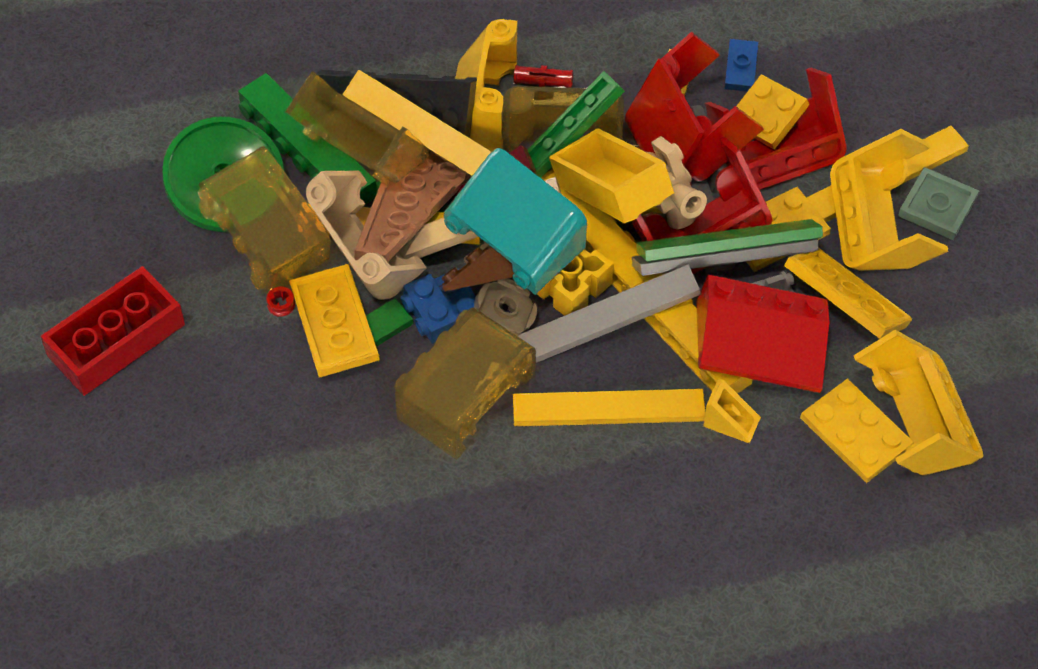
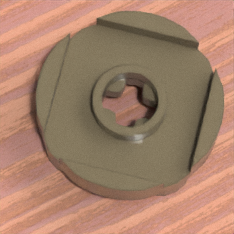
(507, 292)

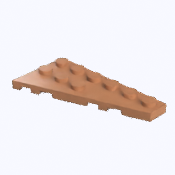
(408, 205)

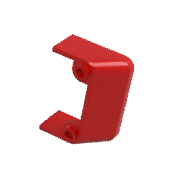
(685, 63)
(807, 147)
(736, 208)

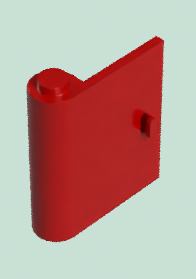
(663, 112)

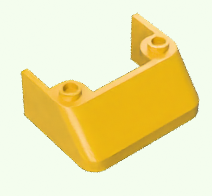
(865, 206)
(925, 402)

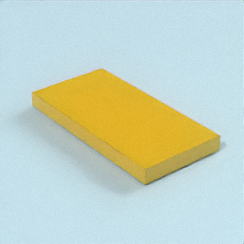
(848, 292)
(334, 320)

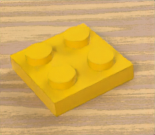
(773, 108)

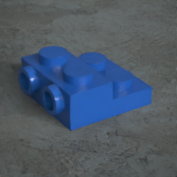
(435, 308)

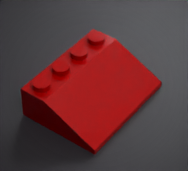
(762, 333)

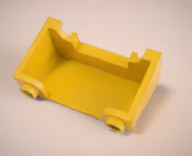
(489, 60)

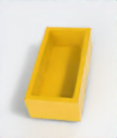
(612, 175)

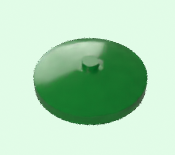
(203, 151)

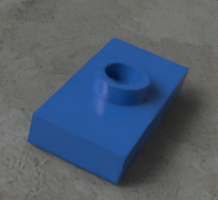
(741, 65)

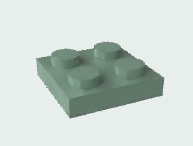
(938, 203)

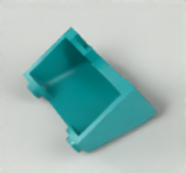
(519, 219)

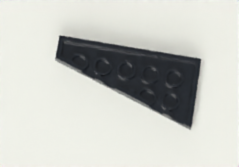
(443, 97)

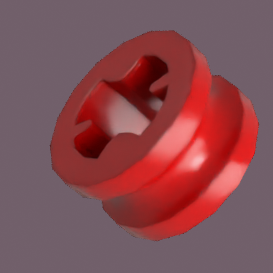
(280, 292)

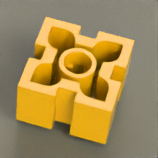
(579, 279)

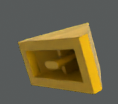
(730, 413)

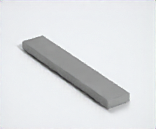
(612, 313)

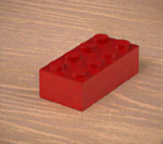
(113, 330)

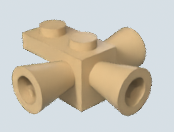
(686, 201)

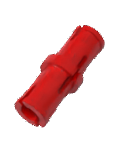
(543, 76)

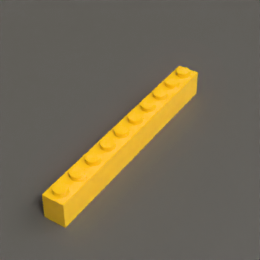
(675, 324)

